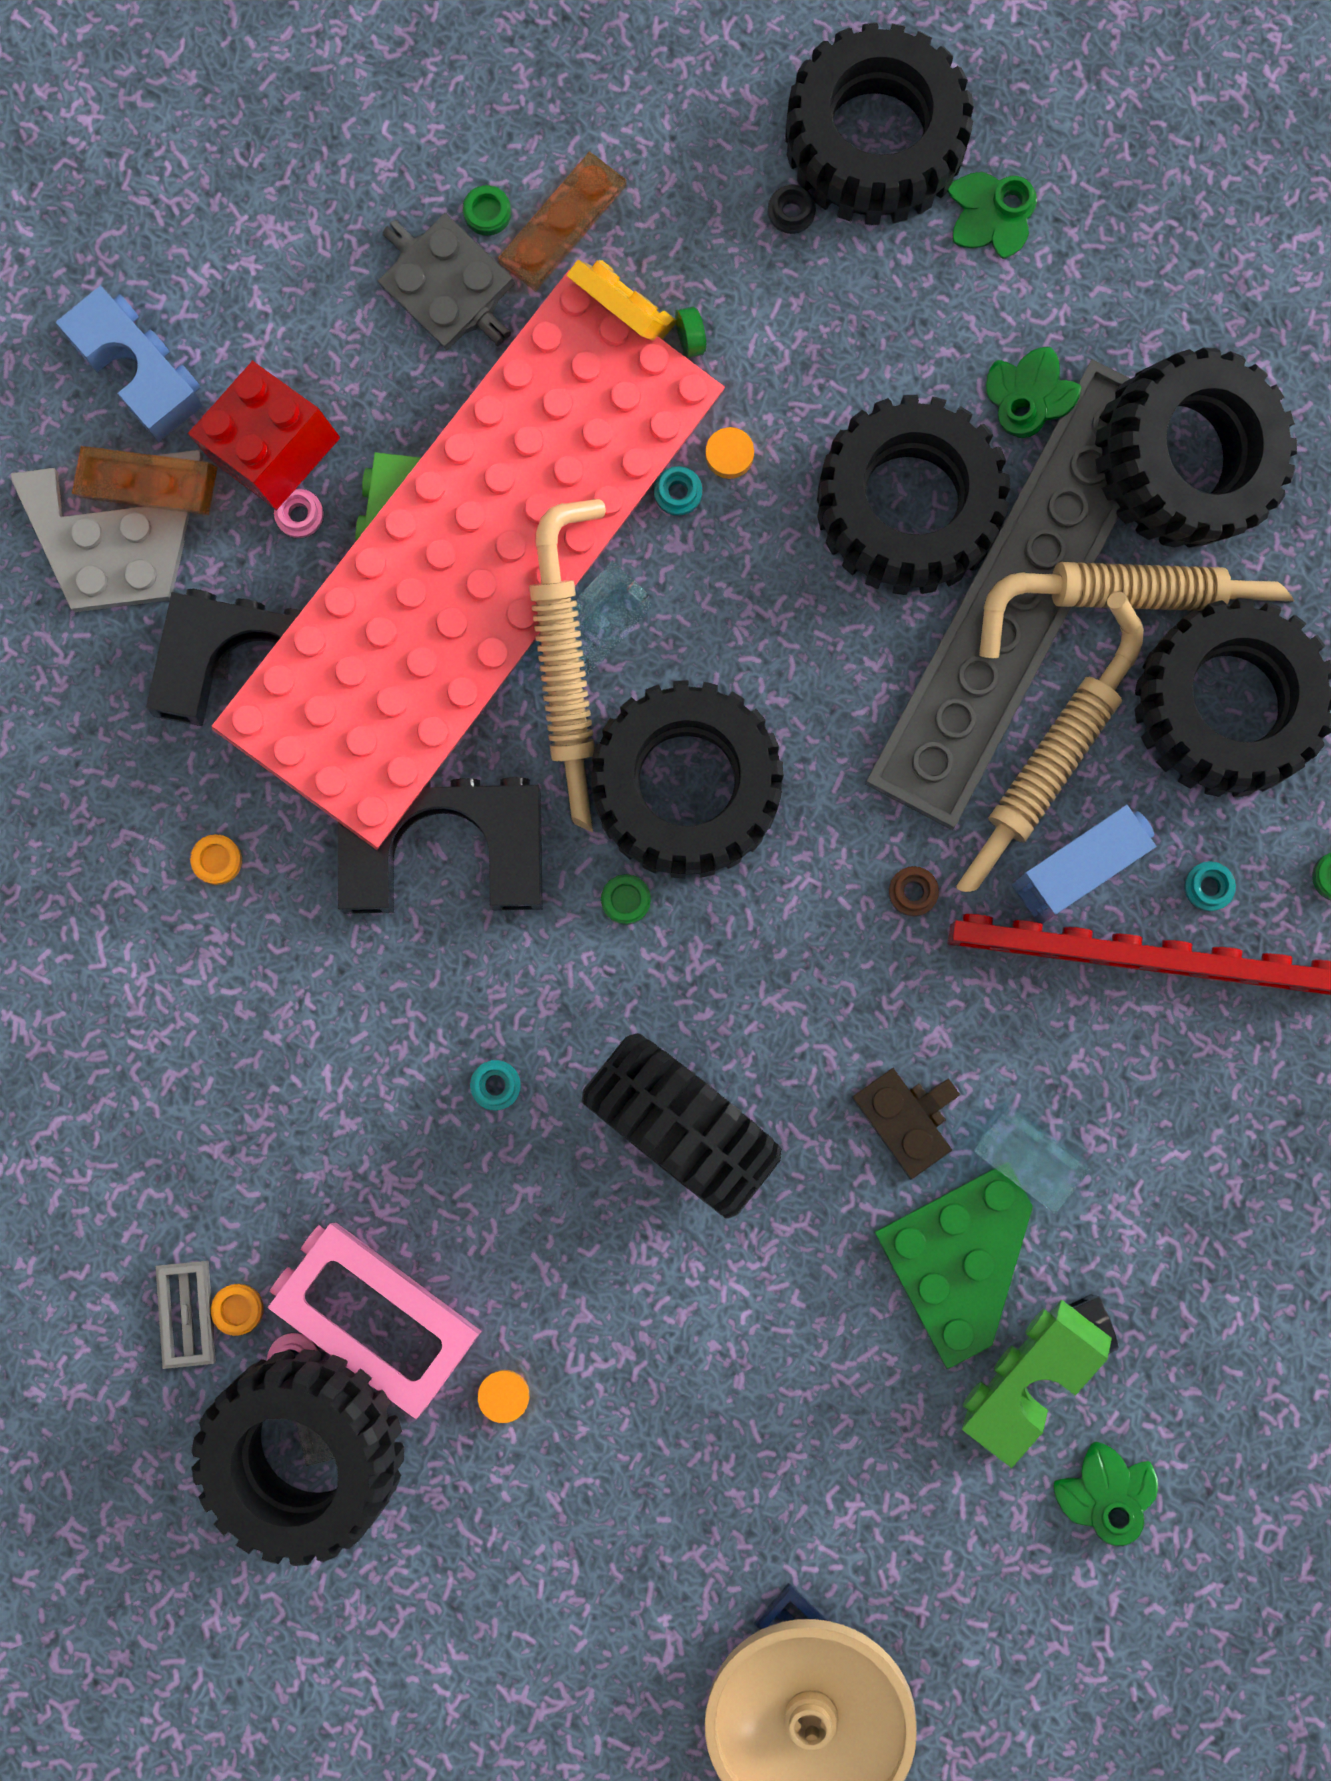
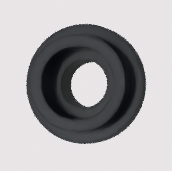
(791, 195)

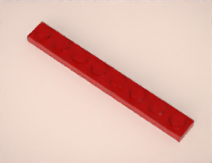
(1128, 952)

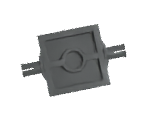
(446, 282)

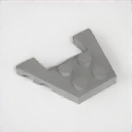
(105, 555)

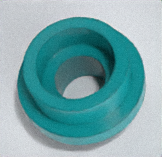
(681, 476)
(1224, 880)
(479, 1081)

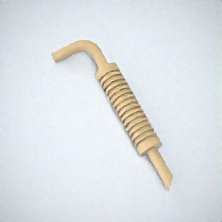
(1143, 585)
(562, 656)
(1060, 749)

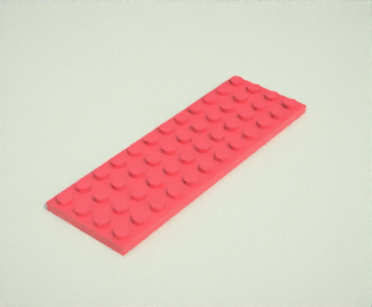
(436, 588)

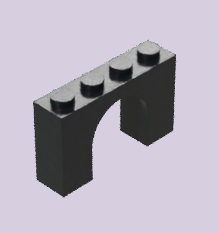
(195, 640)
(504, 814)

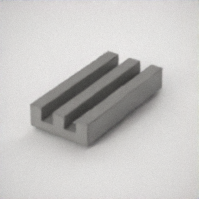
(165, 1314)

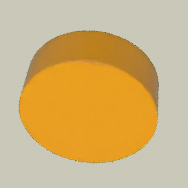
(729, 452)
(216, 859)
(237, 1309)
(503, 1396)

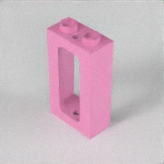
(343, 1247)

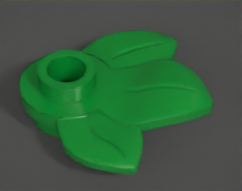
(986, 215)
(1030, 385)
(1107, 1487)

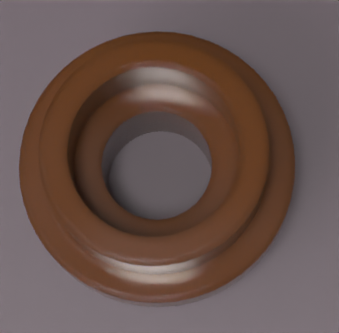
(921, 877)

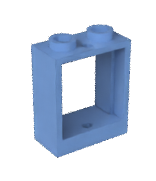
(1085, 863)

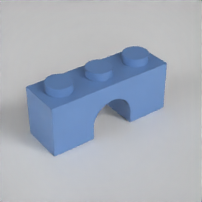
(105, 332)

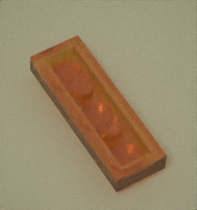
(562, 221)
(145, 480)

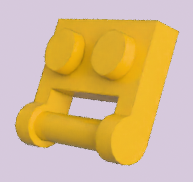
(627, 305)

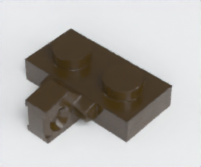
(907, 1119)

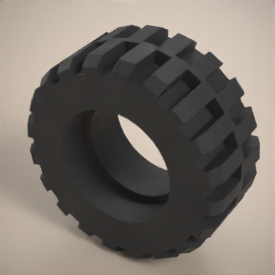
(891, 66)
(925, 434)
(1252, 439)
(1280, 652)
(698, 714)
(682, 1124)
(260, 1505)

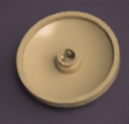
(810, 1708)

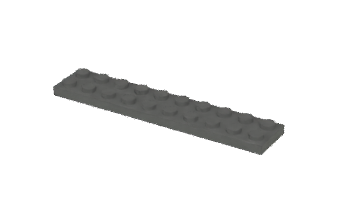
(971, 699)

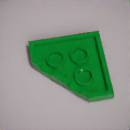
(960, 1261)

